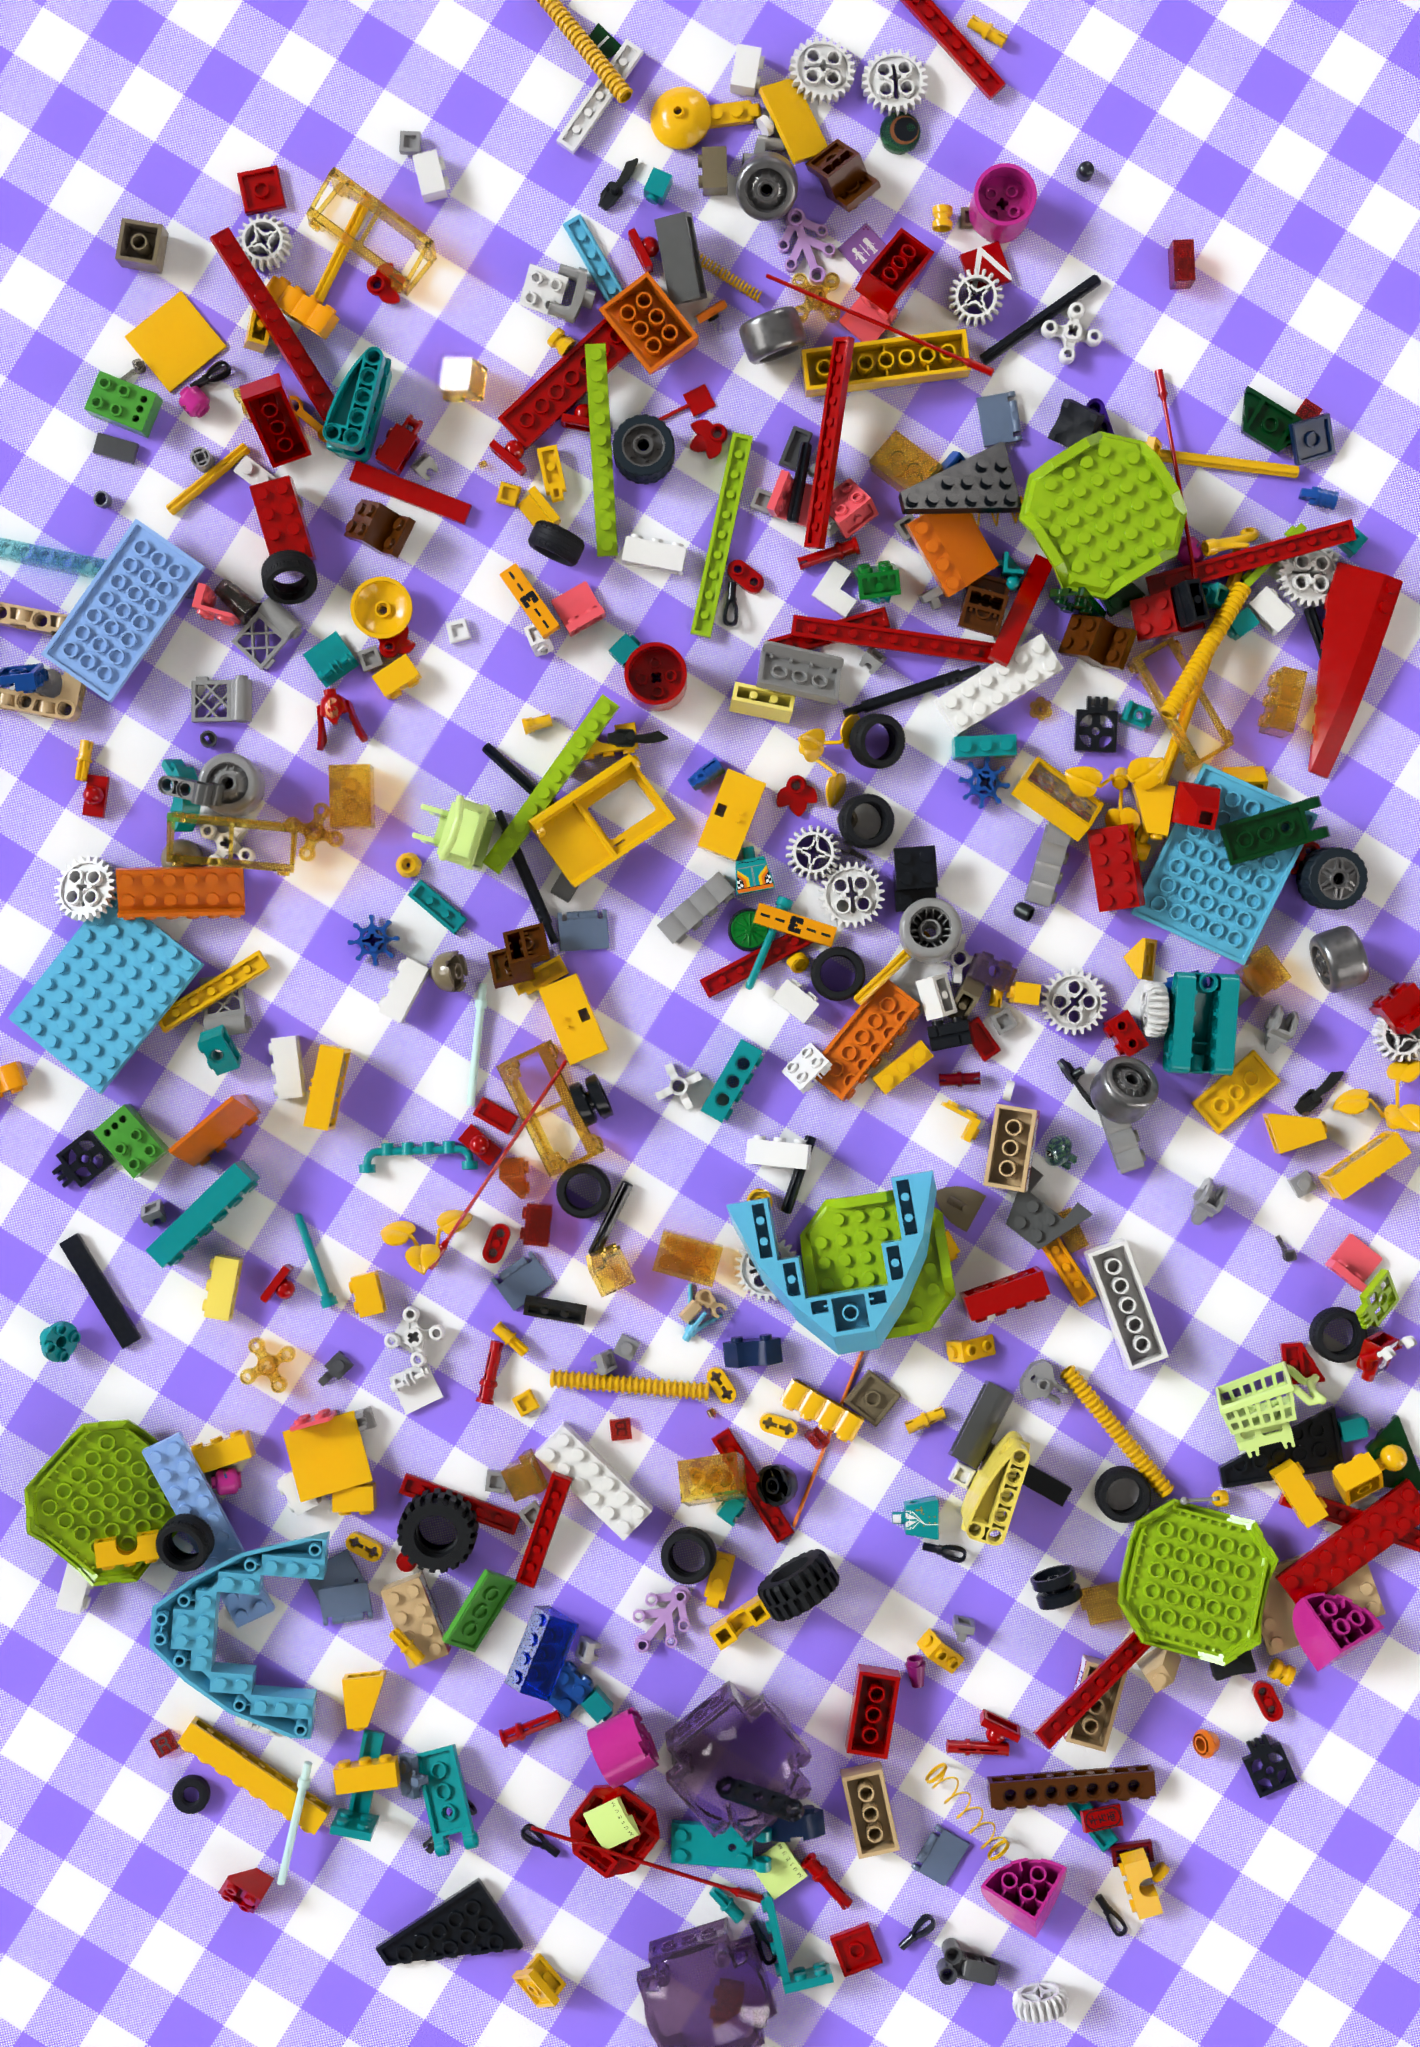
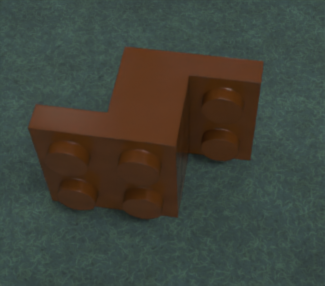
(843, 175)
(379, 528)
(984, 605)
(1097, 642)
(516, 960)

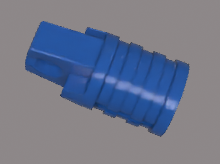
(1319, 497)
(706, 774)

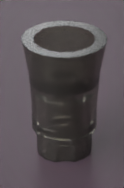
(237, 600)

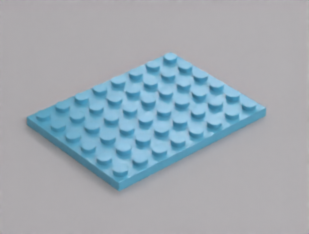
(1198, 891)
(105, 994)

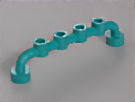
(427, 1148)

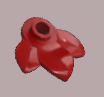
(385, 292)
(705, 438)
(400, 645)
(797, 798)

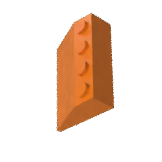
(649, 324)
(952, 549)
(216, 1130)

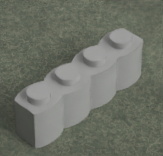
(1048, 866)
(696, 907)
(1123, 1145)

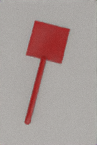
(697, 401)

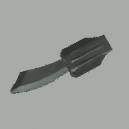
(614, 190)
(627, 738)
(1073, 1075)
(1312, 1097)

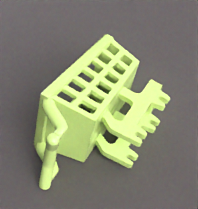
(461, 832)
(1248, 1421)

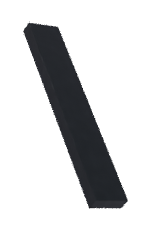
(100, 1290)
(1042, 1483)

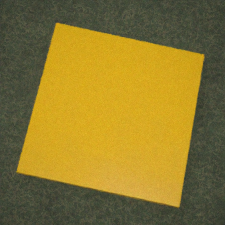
(175, 341)
(327, 1457)

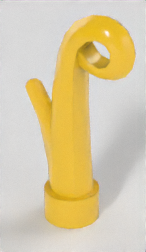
(1213, 546)

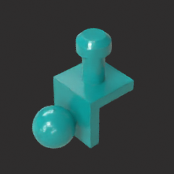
(1010, 570)

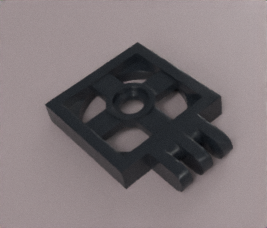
(1096, 711)
(69, 1171)
(1261, 1751)

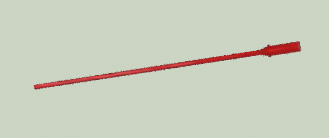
(970, 363)
(1162, 393)
(443, 1246)
(737, 1891)

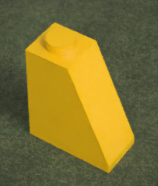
(1155, 809)
(1293, 1132)
(361, 1696)

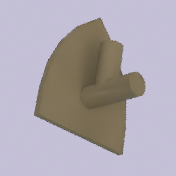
(959, 1205)

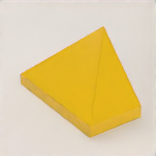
(1142, 958)

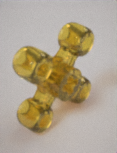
(822, 290)
(322, 834)
(260, 1369)

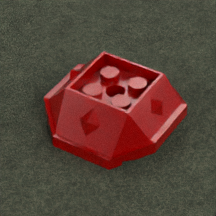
(638, 1847)

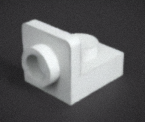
(538, 644)

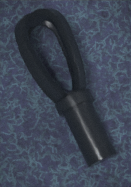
(205, 378)
(731, 599)
(939, 1550)
(544, 1845)
(1109, 1910)
(913, 1936)
(759, 1938)

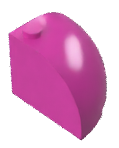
(1331, 1627)
(1025, 1891)

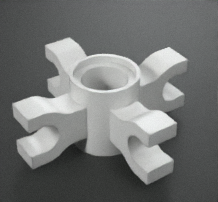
(957, 969)
(683, 1094)

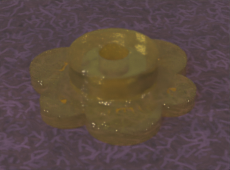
(1046, 711)

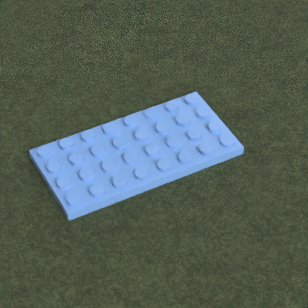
(123, 610)

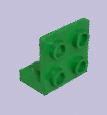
(877, 580)

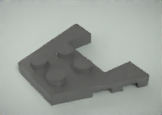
(1037, 1221)

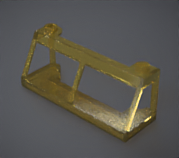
(348, 188)
(1139, 667)
(231, 822)
(551, 1160)

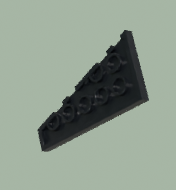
(1315, 1449)

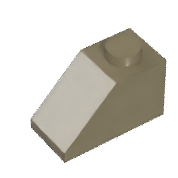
(967, 997)

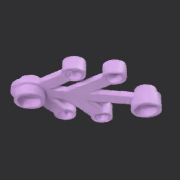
(805, 243)
(664, 1616)

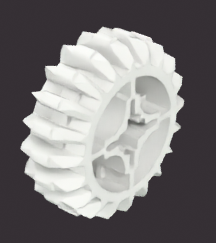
(279, 232)
(971, 289)
(823, 855)
(1154, 1010)
(1396, 1042)
(1040, 2002)

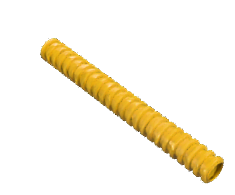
(587, 49)
(1205, 650)
(629, 1385)
(1121, 1436)

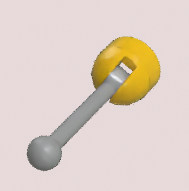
(1218, 1498)

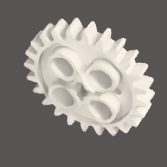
(914, 80)
(821, 87)
(1308, 593)
(86, 889)
(870, 893)
(1061, 988)
(748, 1278)

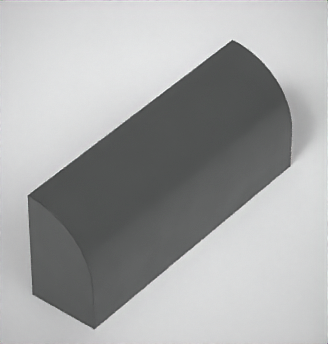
(680, 258)
(981, 1424)

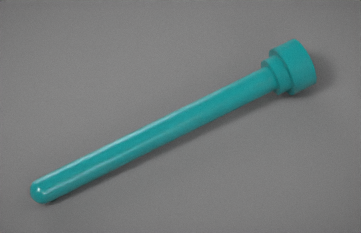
(783, 904)
(327, 1297)

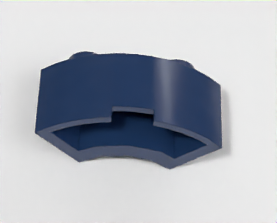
(752, 1351)
(808, 1827)

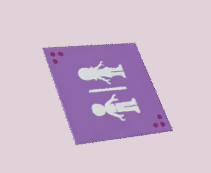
(862, 248)

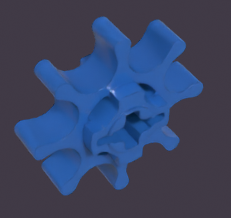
(978, 774)
(373, 950)

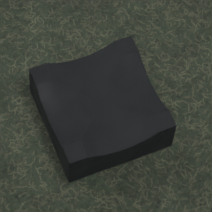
(1075, 423)
(1242, 1665)

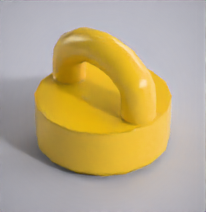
(798, 962)

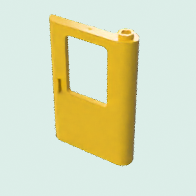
(577, 839)

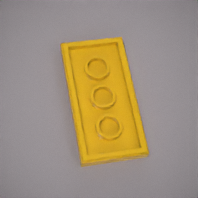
(793, 120)
(1235, 1093)

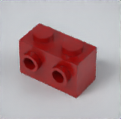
(1124, 1034)

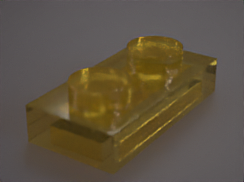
(1074, 1238)

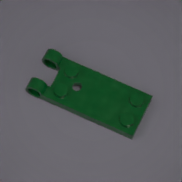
(1263, 832)

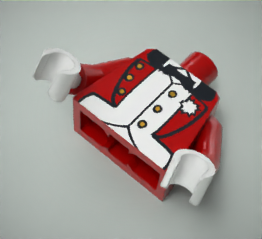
(1378, 1351)

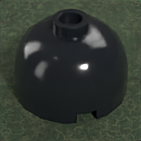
(777, 1484)

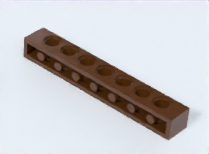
(1063, 1779)

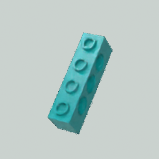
(711, 1106)

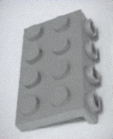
(799, 672)

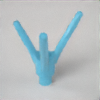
(695, 1326)

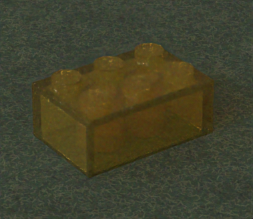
(903, 463)
(1282, 702)
(351, 796)
(687, 1257)
(712, 1479)

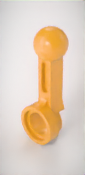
(309, 419)

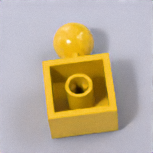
(1364, 1474)

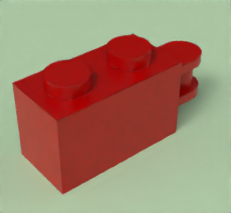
(399, 445)

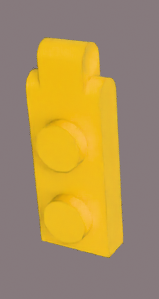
(734, 114)
(552, 472)
(544, 975)
(719, 1579)

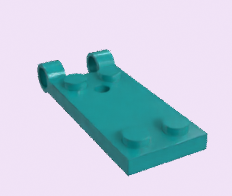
(446, 1791)
(696, 1846)

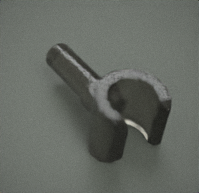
(139, 368)
(853, 852)
(1288, 1255)

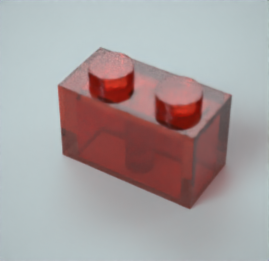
(1181, 264)
(537, 1224)

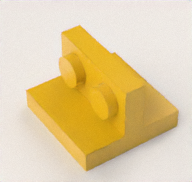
(540, 1982)

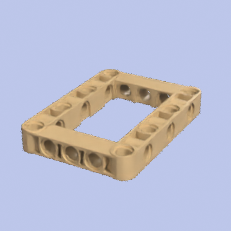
(72, 690)

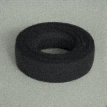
(178, 1794)

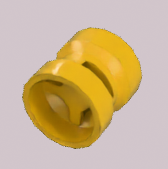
(942, 215)
(561, 342)
(1282, 1672)

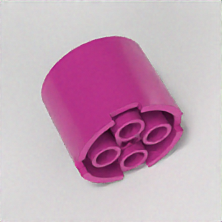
(1006, 187)
(623, 1747)

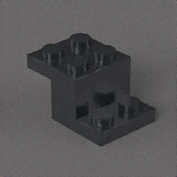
(914, 875)

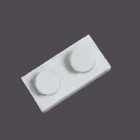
(252, 472)

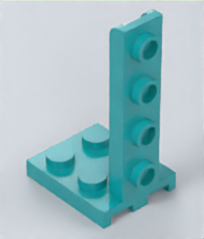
(357, 1820)
(800, 1977)

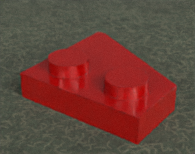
(1296, 1355)

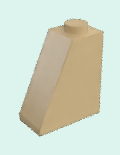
(1159, 1667)

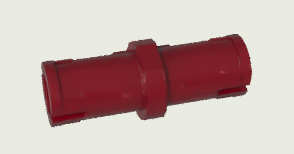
(959, 1079)

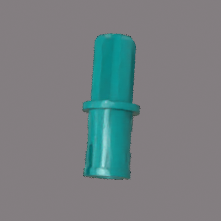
(726, 1904)

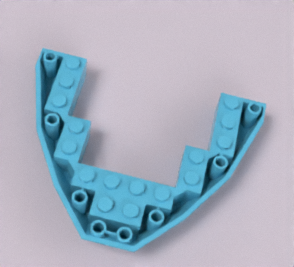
(852, 1317)
(187, 1630)

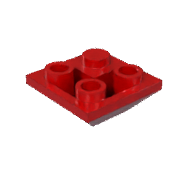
(1196, 805)
(246, 1888)

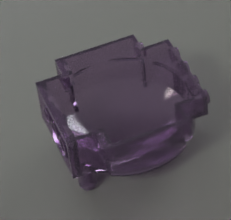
(737, 1740)
(706, 1989)

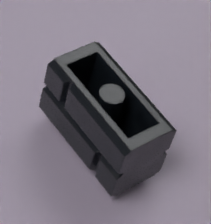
(1190, 603)
(950, 1034)

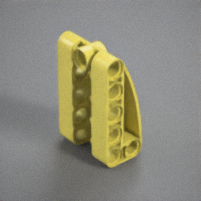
(991, 1488)

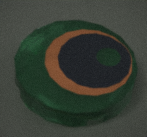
(899, 133)

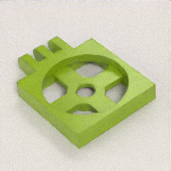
(1366, 1311)

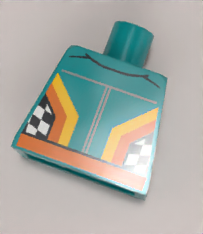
(752, 873)

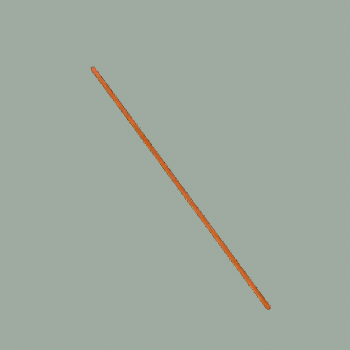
(824, 1449)

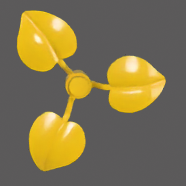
(812, 748)
(1143, 771)
(1406, 1117)
(422, 1256)

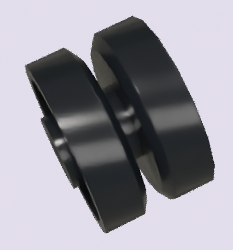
(589, 1101)
(1056, 1587)

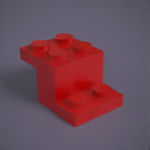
(1157, 617)
(1399, 1007)

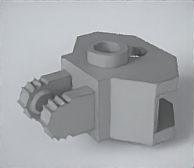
(1279, 1029)
(1207, 1201)
(1042, 1383)

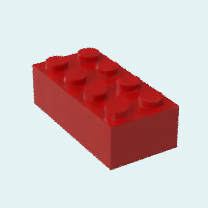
(894, 270)
(275, 420)
(281, 516)
(1116, 867)
(1005, 1294)
(872, 1711)

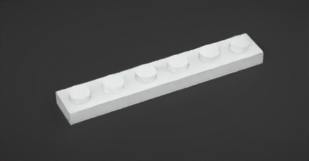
(597, 100)

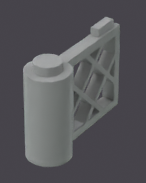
(279, 621)
(237, 696)
(233, 1020)

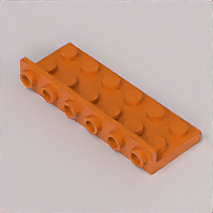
(180, 892)
(866, 1038)

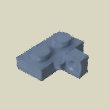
(410, 1776)

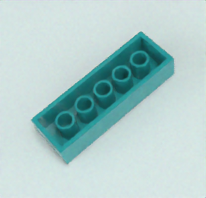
(202, 1214)

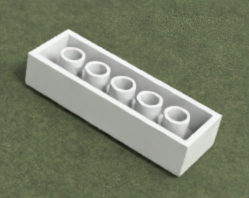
(998, 685)
(1126, 1304)
(594, 1480)

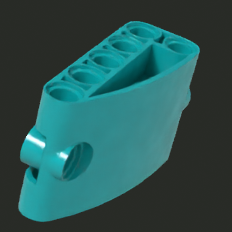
(354, 404)
(1202, 1024)

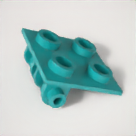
(331, 659)

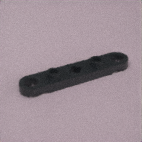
(771, 1803)

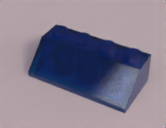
(541, 1652)

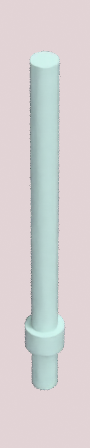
(480, 1005)
(303, 1784)

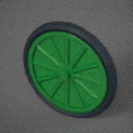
(744, 932)

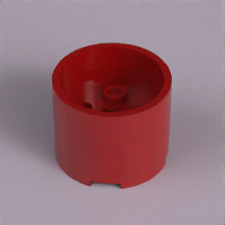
(650, 661)

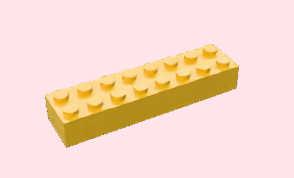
(890, 362)

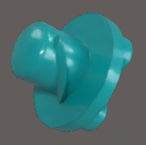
(59, 1341)

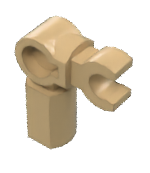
(702, 1297)

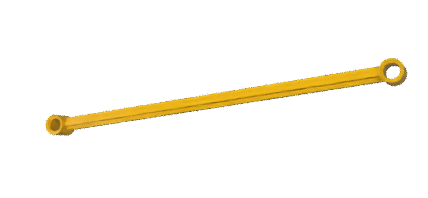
(1172, 752)

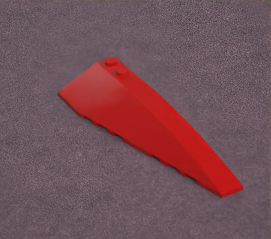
(1354, 630)

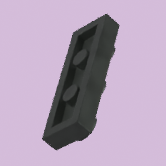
(555, 1309)

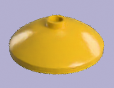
(683, 129)
(373, 596)

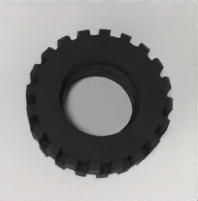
(432, 1555)
(798, 1585)

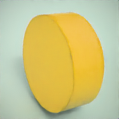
(1159, 1872)

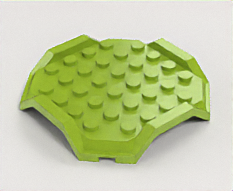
(1104, 513)
(845, 1253)
(94, 1491)
(1196, 1581)

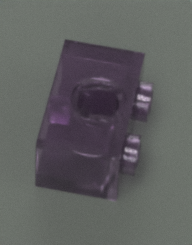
(980, 971)

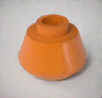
(1205, 1743)

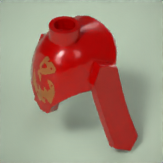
(332, 707)

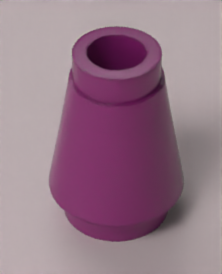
(916, 1670)

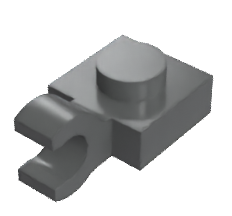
(337, 1367)

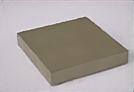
(872, 1398)

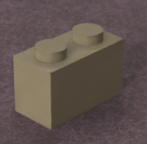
(714, 171)

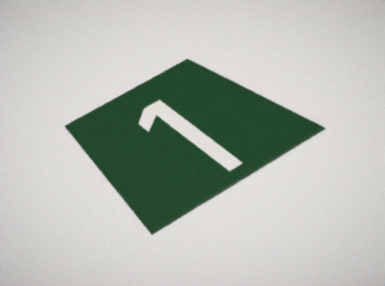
(604, 41)

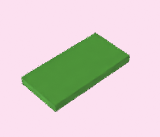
(479, 1610)

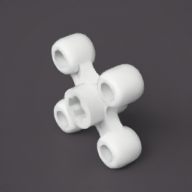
(1073, 326)
(221, 839)
(405, 1338)

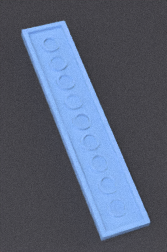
(191, 1493)

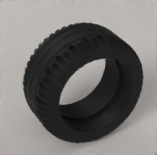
(556, 543)
(289, 561)
(895, 746)
(884, 811)
(859, 973)
(575, 1211)
(1316, 1334)
(1132, 1513)
(172, 1555)
(677, 1573)

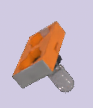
(711, 314)

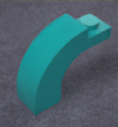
(176, 767)

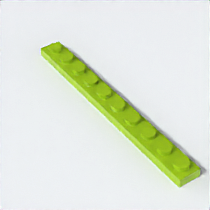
(601, 449)
(721, 535)
(551, 783)

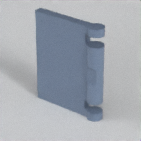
(999, 419)
(583, 931)
(521, 1280)
(340, 1570)
(345, 1602)
(940, 1855)

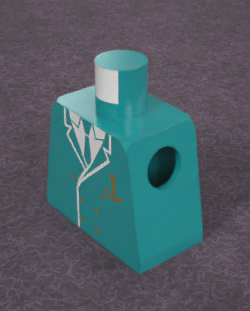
(919, 1517)

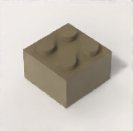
(141, 245)

